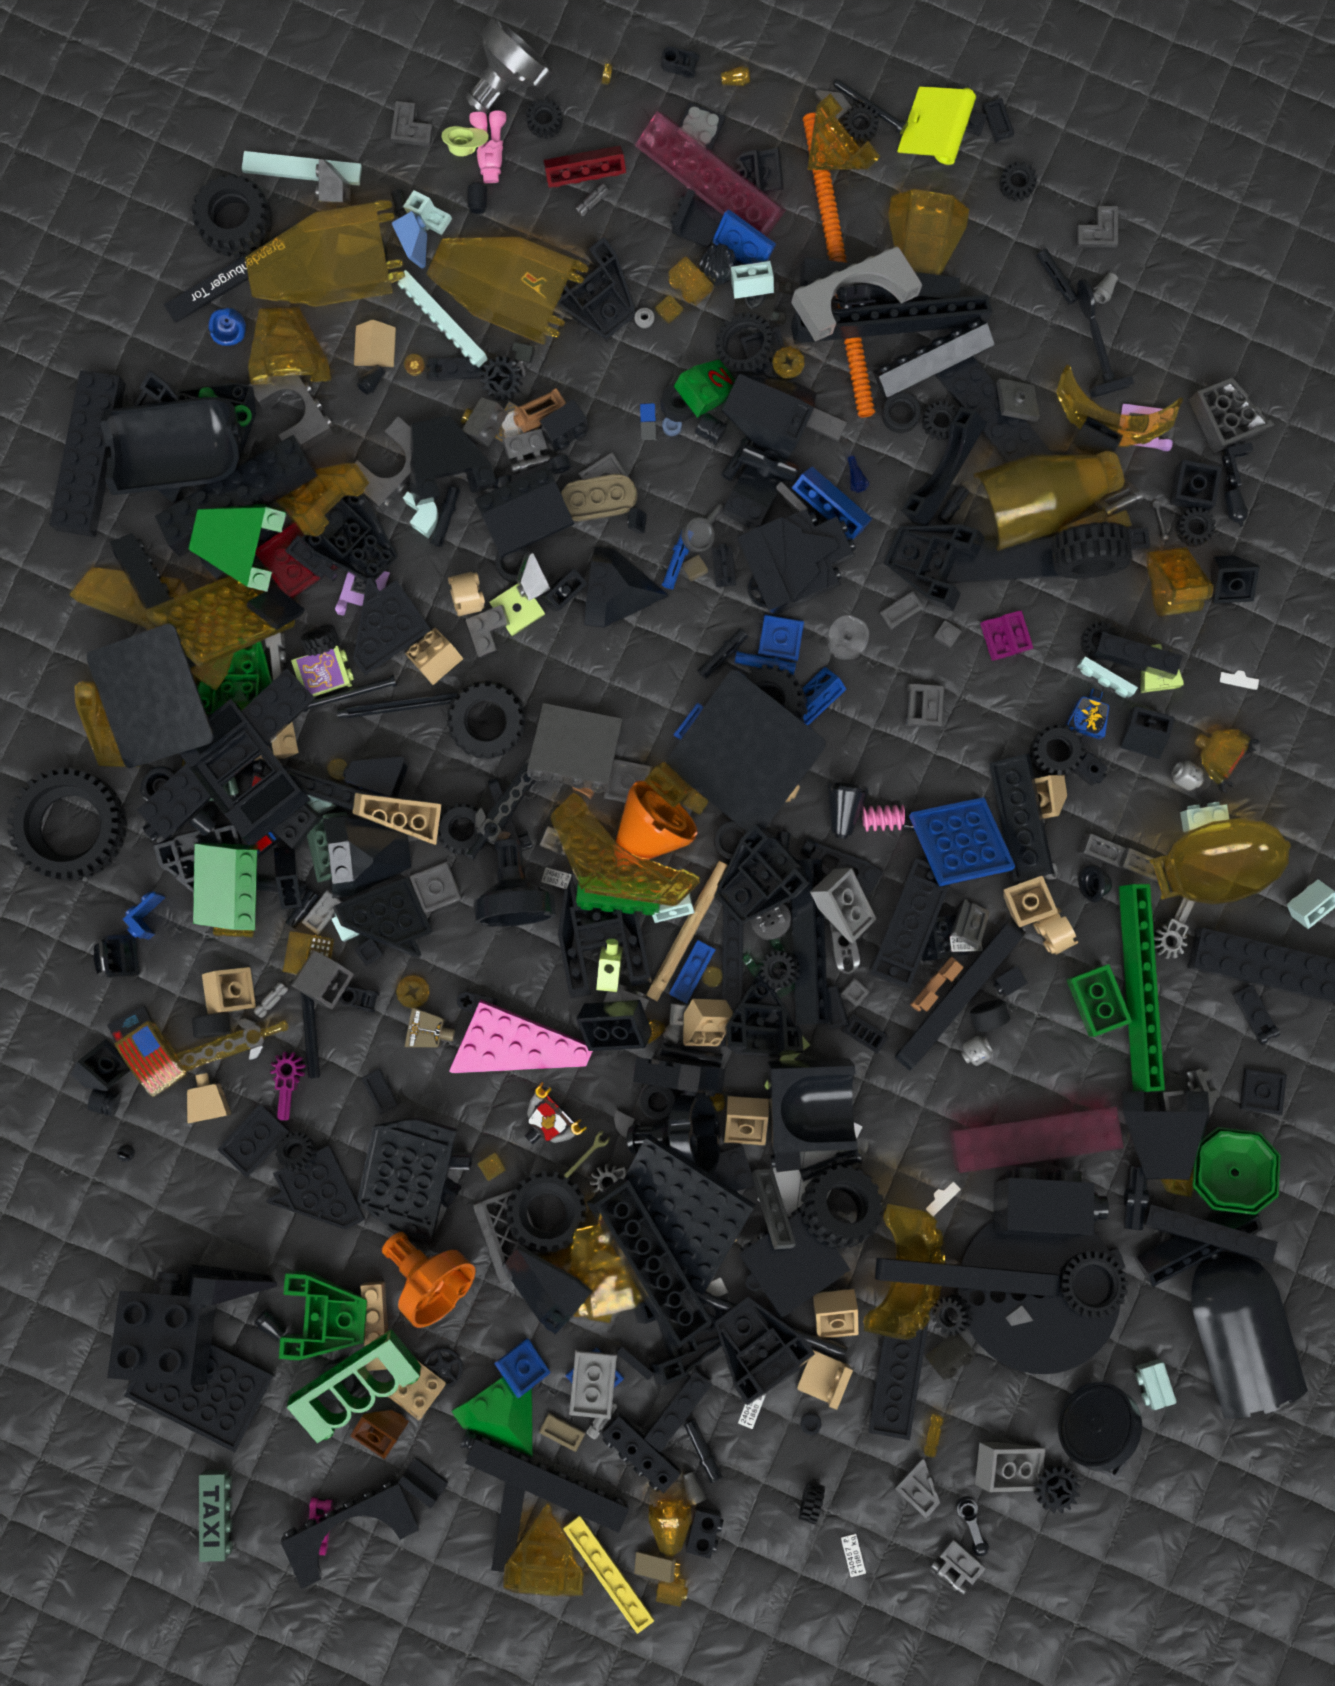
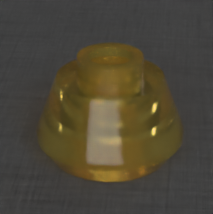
(657, 1029)

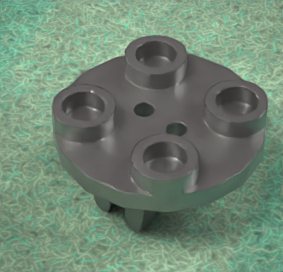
(781, 919)

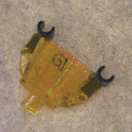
(1223, 753)

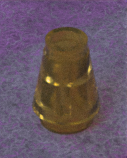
(738, 76)

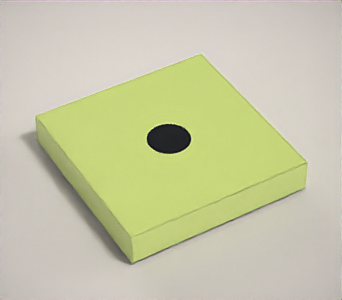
(519, 609)

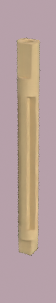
(687, 932)

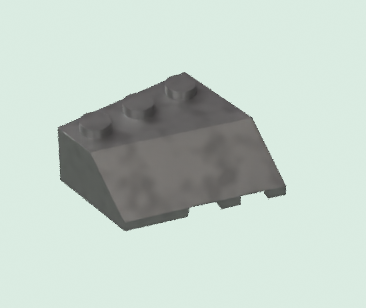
(1227, 415)

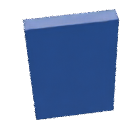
(746, 241)

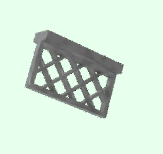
(490, 1235)

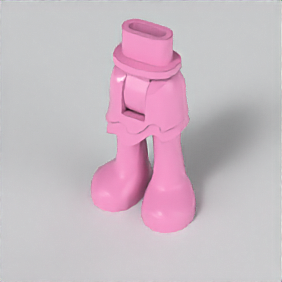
(490, 153)

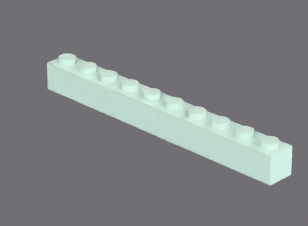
(444, 321)

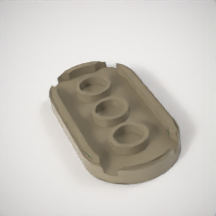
(599, 497)

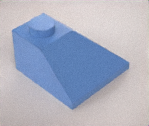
(412, 237)

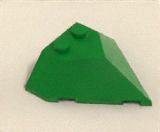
(499, 1416)

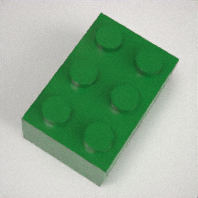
(1099, 1000)

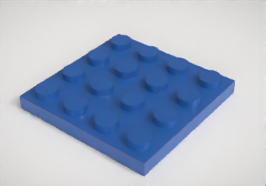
(961, 841)

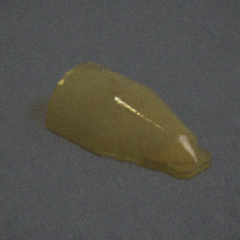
(1046, 492)

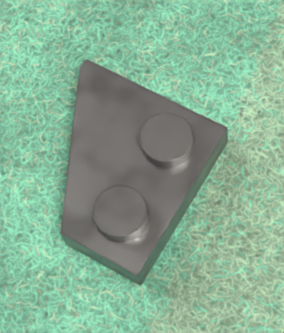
(919, 1488)

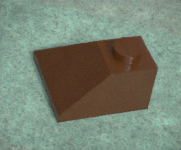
(379, 1431)

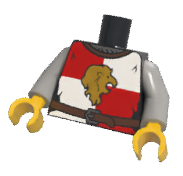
(549, 1119)

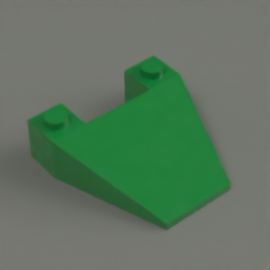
(230, 539)
(331, 1320)

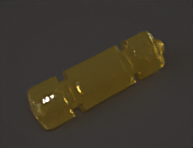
(229, 932)
(933, 1436)

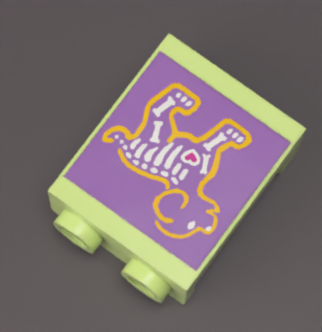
(324, 671)

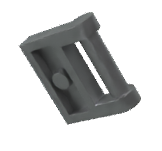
(1123, 493)
(931, 705)

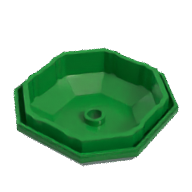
(1253, 1160)

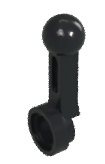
(980, 1546)

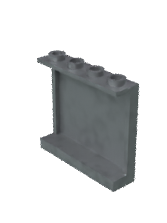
(574, 748)

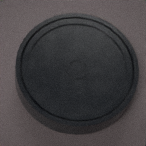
(1100, 1426)

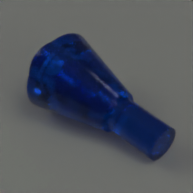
(858, 481)

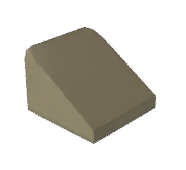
(694, 568)

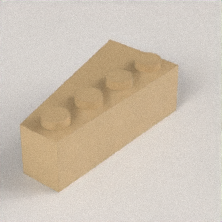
(407, 816)

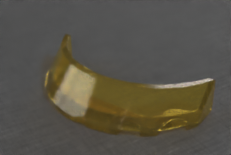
(1133, 428)

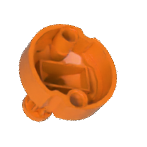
(431, 1283)

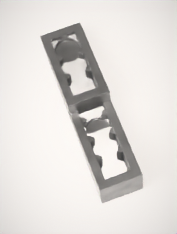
(1117, 856)

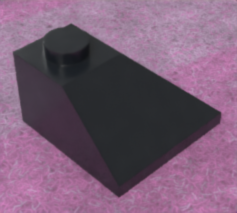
(1233, 579)
(100, 1067)

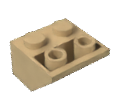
(434, 656)
(705, 1022)

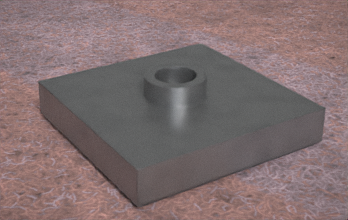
(1017, 399)

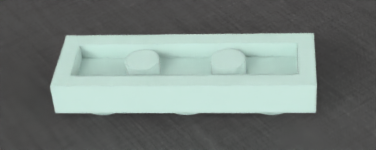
(1106, 677)

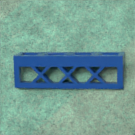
(823, 694)

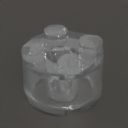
(854, 628)

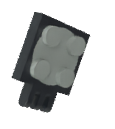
(702, 124)

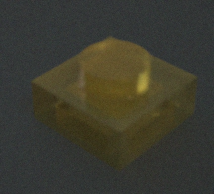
(669, 309)
(695, 802)
(491, 1166)

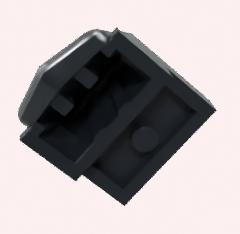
(116, 956)

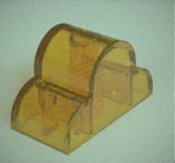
(1177, 582)

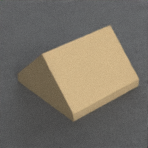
(374, 344)

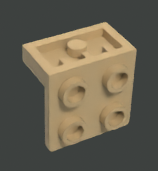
(825, 1378)
(420, 1395)

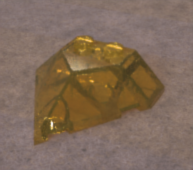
(833, 146)
(544, 1562)

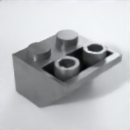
(332, 186)
(322, 979)

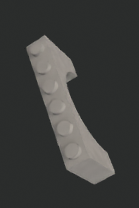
(886, 270)

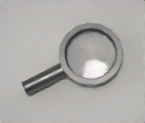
(699, 533)

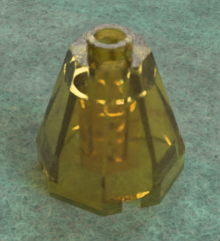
(670, 1525)

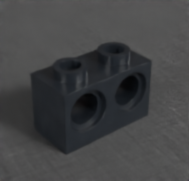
(700, 1531)

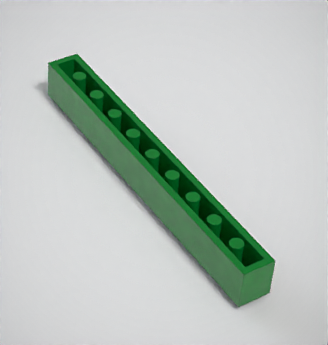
(1141, 987)

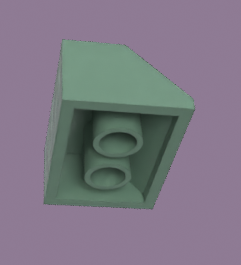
(319, 849)

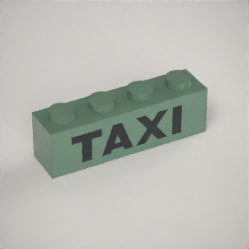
(214, 1515)

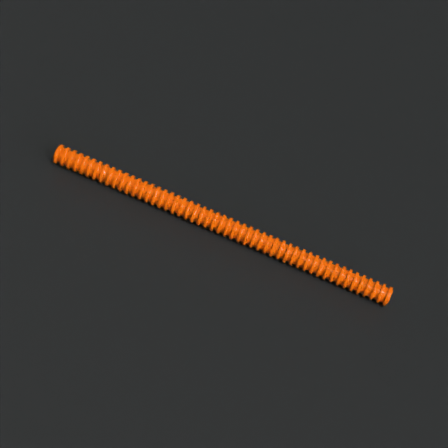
(836, 253)

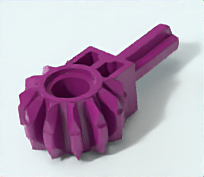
(285, 1082)

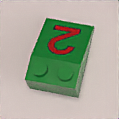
(705, 386)

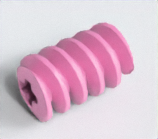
(883, 817)

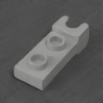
(278, 657)

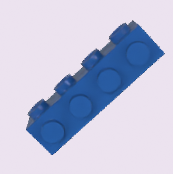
(831, 501)

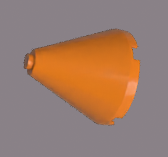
(652, 825)

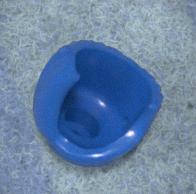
(227, 332)

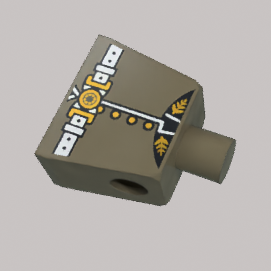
(427, 1030)

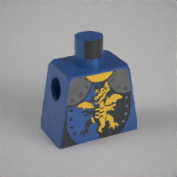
(1089, 715)

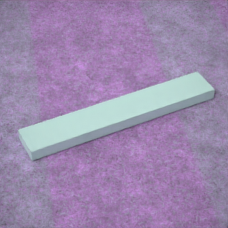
(295, 167)

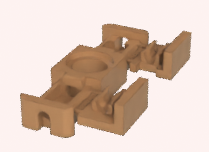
(927, 997)

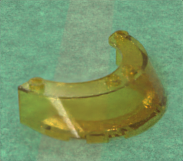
(908, 1304)

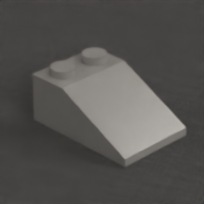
(844, 903)
(1008, 1467)

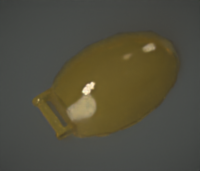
(1223, 861)

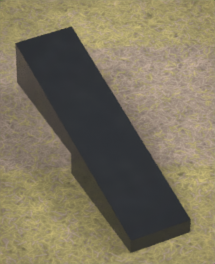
(508, 1526)

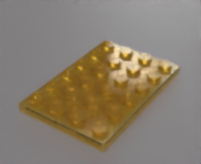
(214, 620)

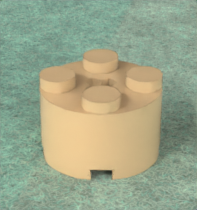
(466, 594)
(1056, 932)

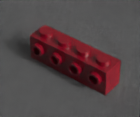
(584, 166)

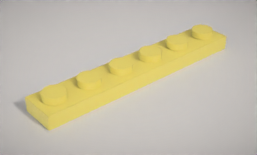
(608, 1574)

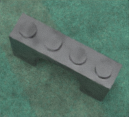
(313, 425)
(384, 490)

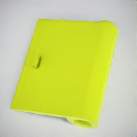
(937, 123)

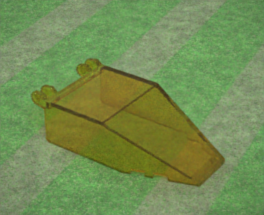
(326, 259)
(506, 281)

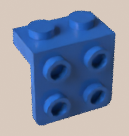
(135, 914)

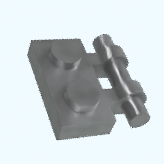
(525, 444)
(962, 1561)

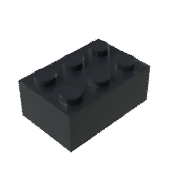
(614, 1025)

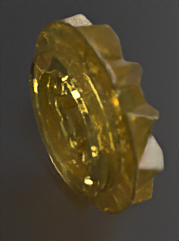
(785, 370)
(421, 995)

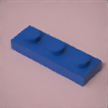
(692, 971)

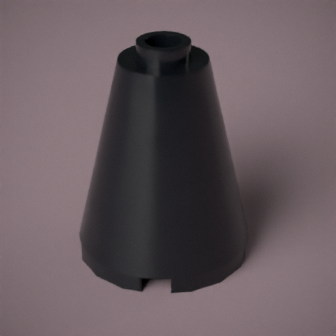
(845, 807)

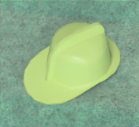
(463, 140)

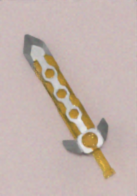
(229, 1045)

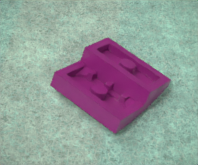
(1006, 635)

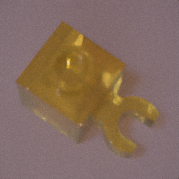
(672, 1592)

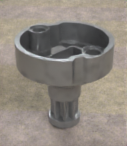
(509, 62)

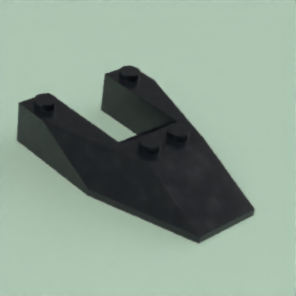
(588, 930)

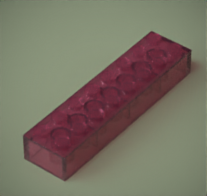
(707, 174)
(1036, 1139)

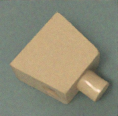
(206, 1101)

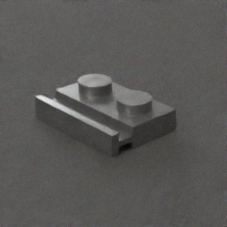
(970, 923)

